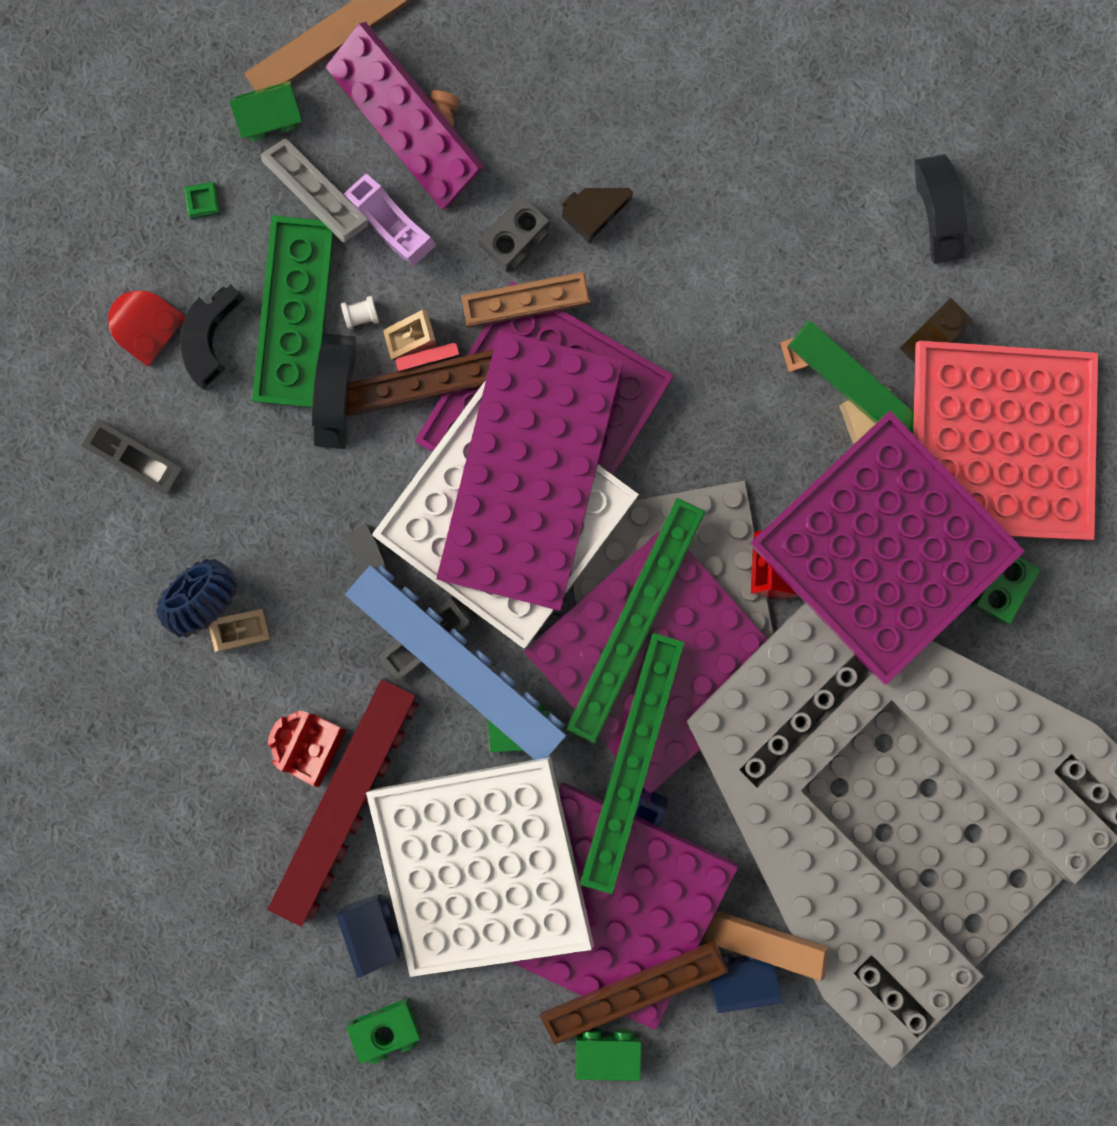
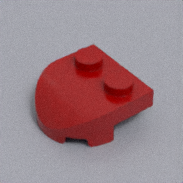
(142, 323)
(305, 745)

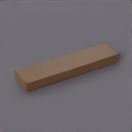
(525, 299)
(768, 945)

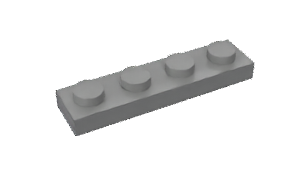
(314, 190)

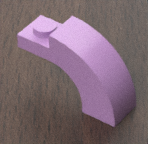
(389, 220)

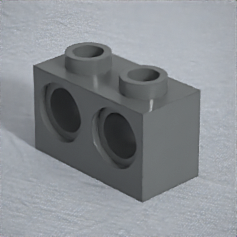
(507, 229)

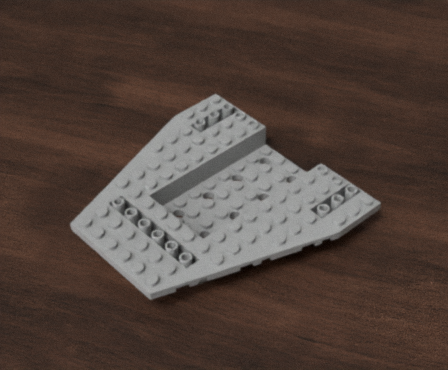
(999, 760)

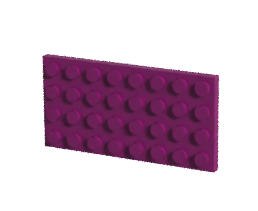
(529, 470)

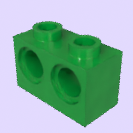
(1010, 592)

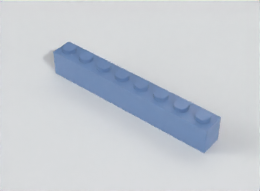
(455, 664)

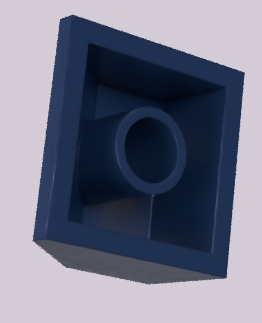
(369, 934)
(745, 986)

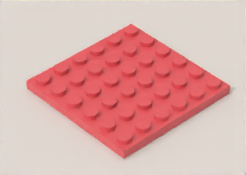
(1014, 431)

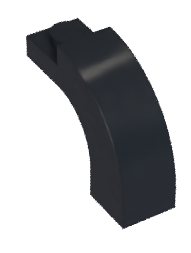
(331, 390)

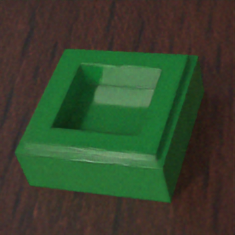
(202, 200)

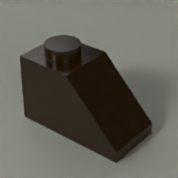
(594, 209)
(940, 327)

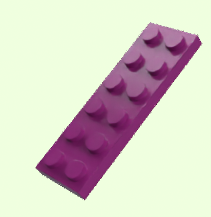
(404, 116)

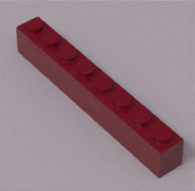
(342, 803)

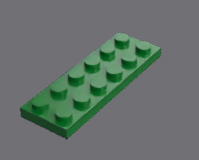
(292, 311)

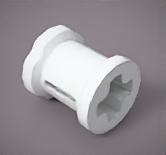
(360, 313)

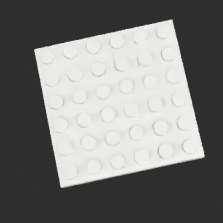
(422, 516)
(480, 868)

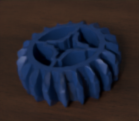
(197, 598)

